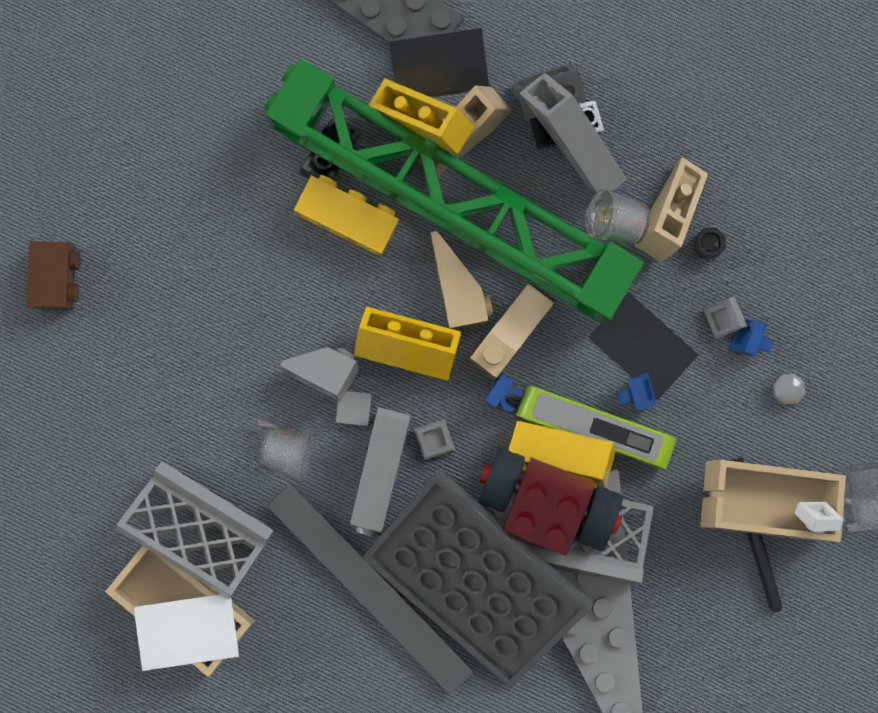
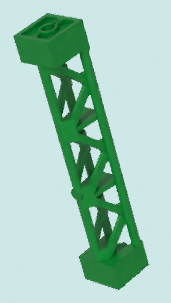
(302, 105)

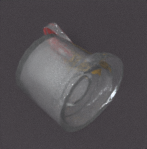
(617, 218)
(286, 450)

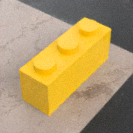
(423, 115)
(347, 214)
(407, 343)
(565, 450)

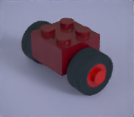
(550, 503)

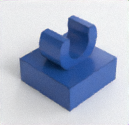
(751, 339)
(499, 392)
(639, 392)

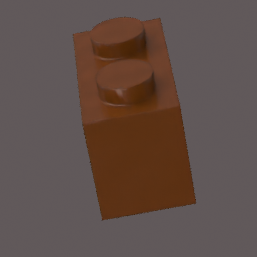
(52, 275)

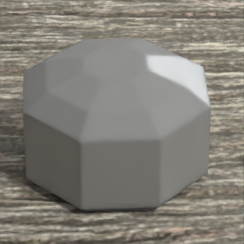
(788, 389)

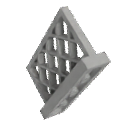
(203, 505)
(599, 565)

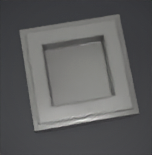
(725, 317)
(354, 409)
(434, 439)

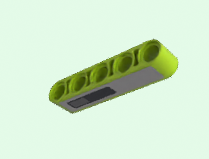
(573, 417)

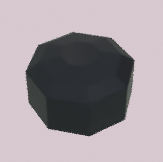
(709, 243)

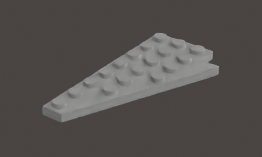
(605, 636)

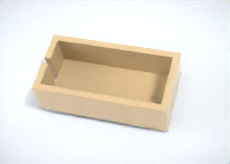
(766, 497)
(154, 581)

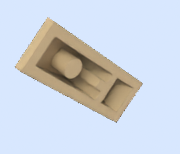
(485, 111)
(673, 211)
(461, 293)
(511, 331)

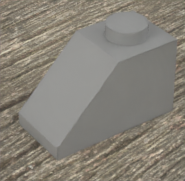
(324, 371)

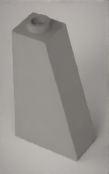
(573, 133)
(380, 471)

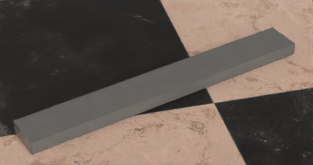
(370, 588)

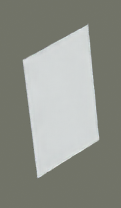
(186, 632)

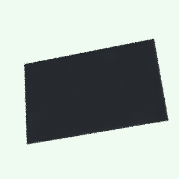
(440, 62)
(643, 345)

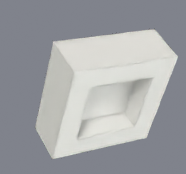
(819, 516)

